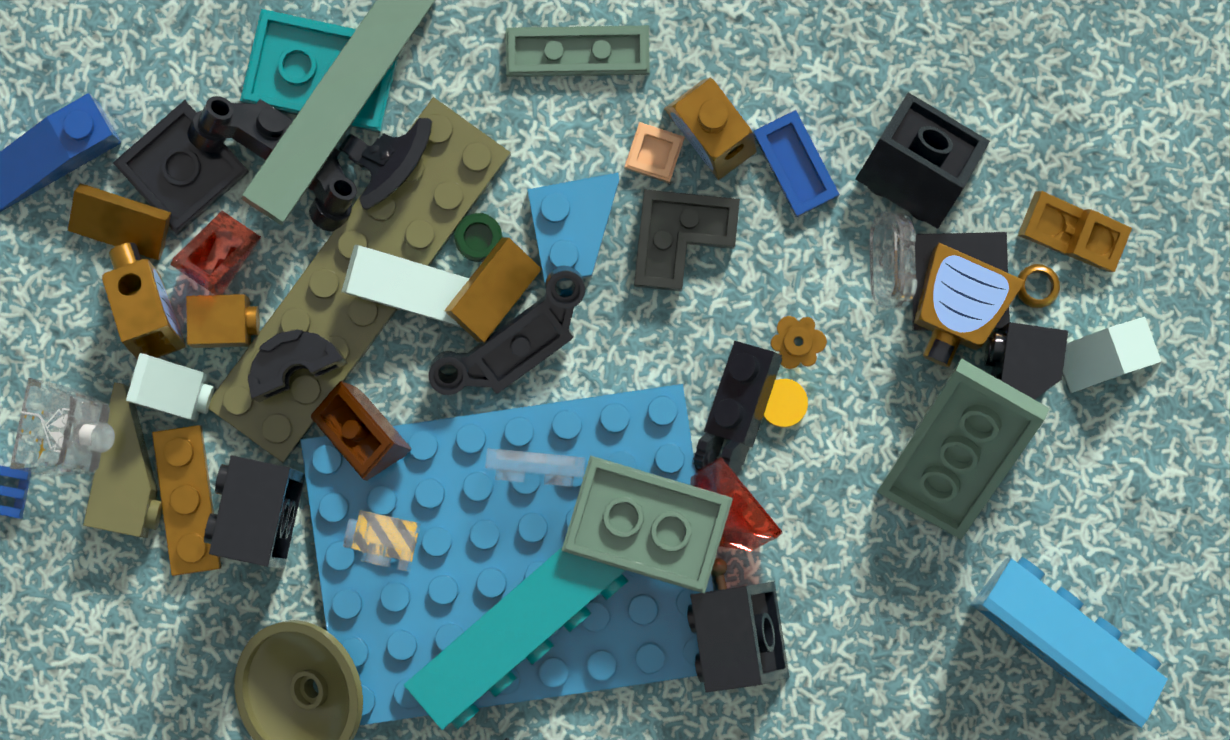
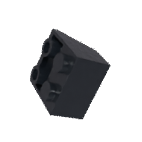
(1027, 357)

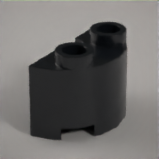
(286, 354)

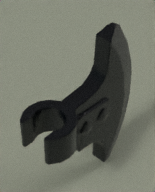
(388, 160)

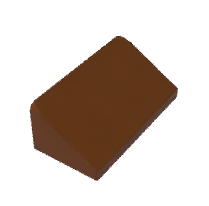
(359, 431)

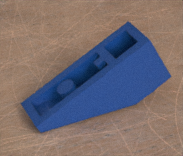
(54, 149)

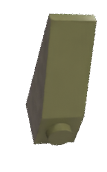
(124, 484)

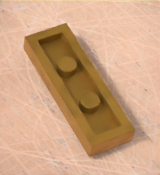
(185, 498)

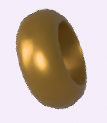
(1055, 286)

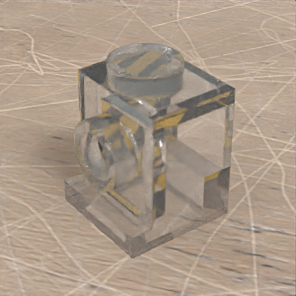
(383, 539)

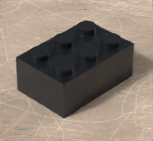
(254, 512)

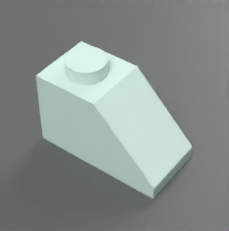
(170, 388)

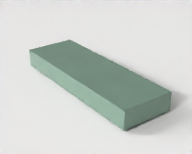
(577, 51)

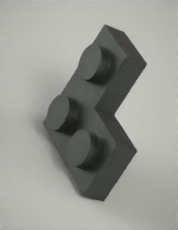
(670, 224)

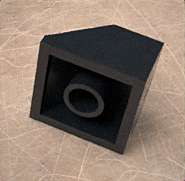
(922, 160)
(738, 637)

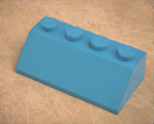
(1071, 642)

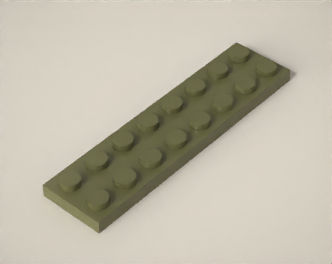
(408, 225)

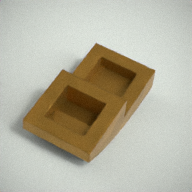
(1075, 231)

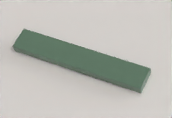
(333, 106)

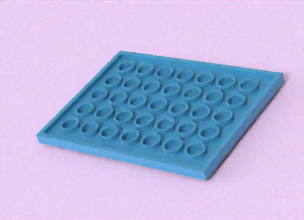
(487, 538)

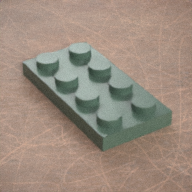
(962, 449)

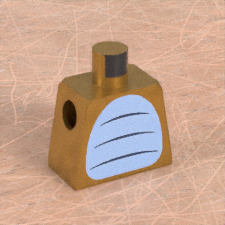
(713, 127)
(961, 302)
(141, 304)

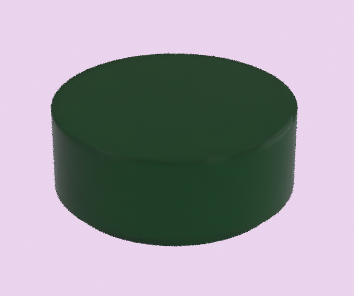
(477, 236)

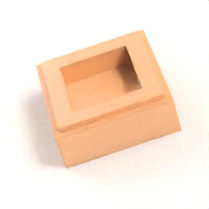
(654, 152)

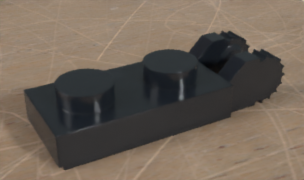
(738, 406)

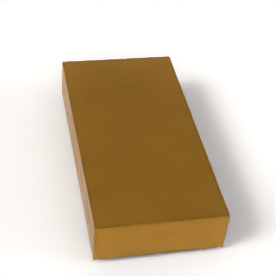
(118, 220)
(493, 289)

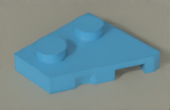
(572, 221)

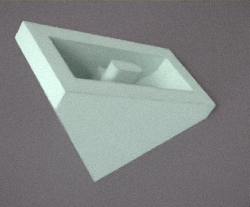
(1109, 354)

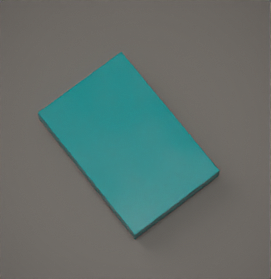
(291, 60)

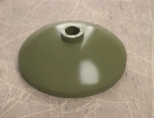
(277, 685)

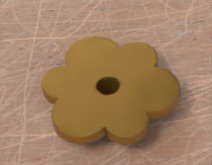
(789, 329)

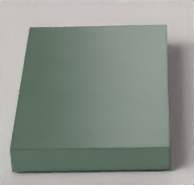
(647, 524)

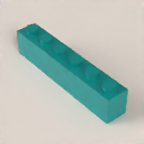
(509, 633)

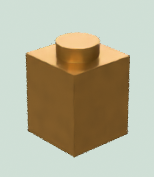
(221, 321)

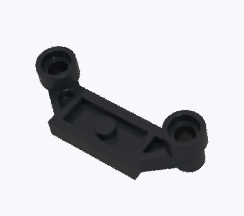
(259, 130)
(516, 345)

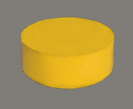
(786, 403)

